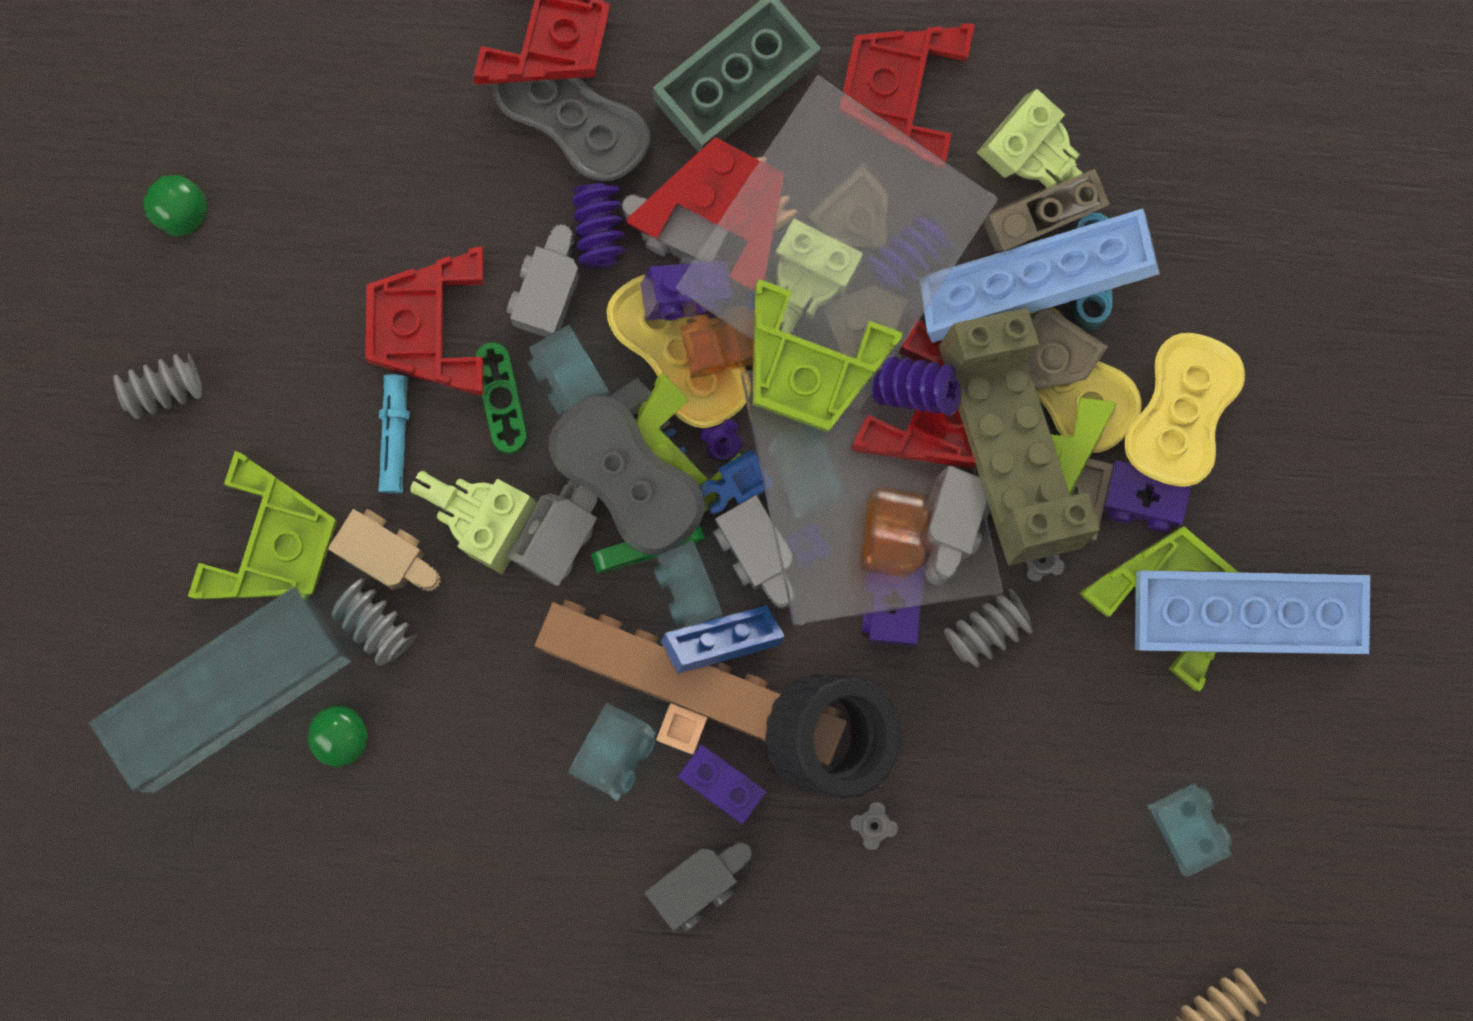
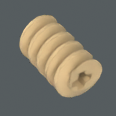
(1229, 1003)

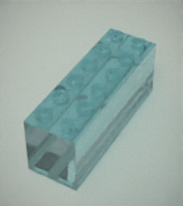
(220, 692)

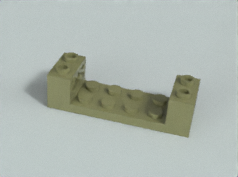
(1013, 439)

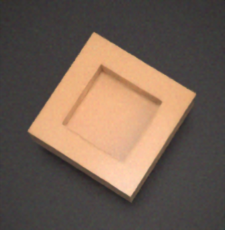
(681, 729)

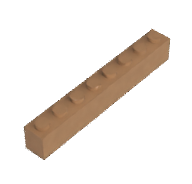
(647, 668)

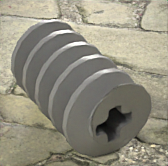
(158, 387)
(371, 624)
(989, 629)

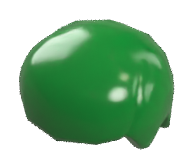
(175, 205)
(337, 736)

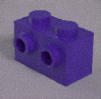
(663, 299)

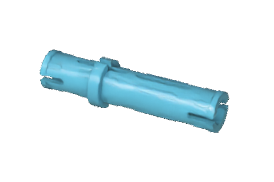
(393, 433)

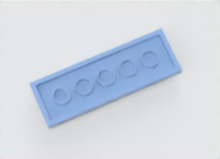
(1046, 272)
(1252, 612)

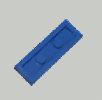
(722, 639)

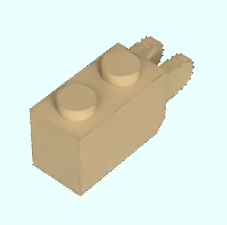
(383, 554)

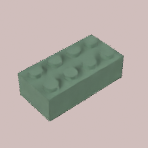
(737, 73)

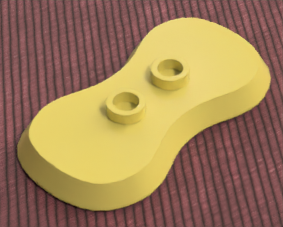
(659, 342)
(1101, 384)
(1177, 429)

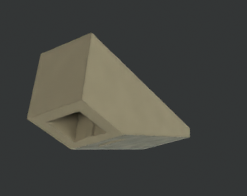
(1045, 210)

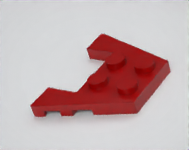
(559, 44)
(888, 75)
(701, 186)
(408, 322)
(929, 435)

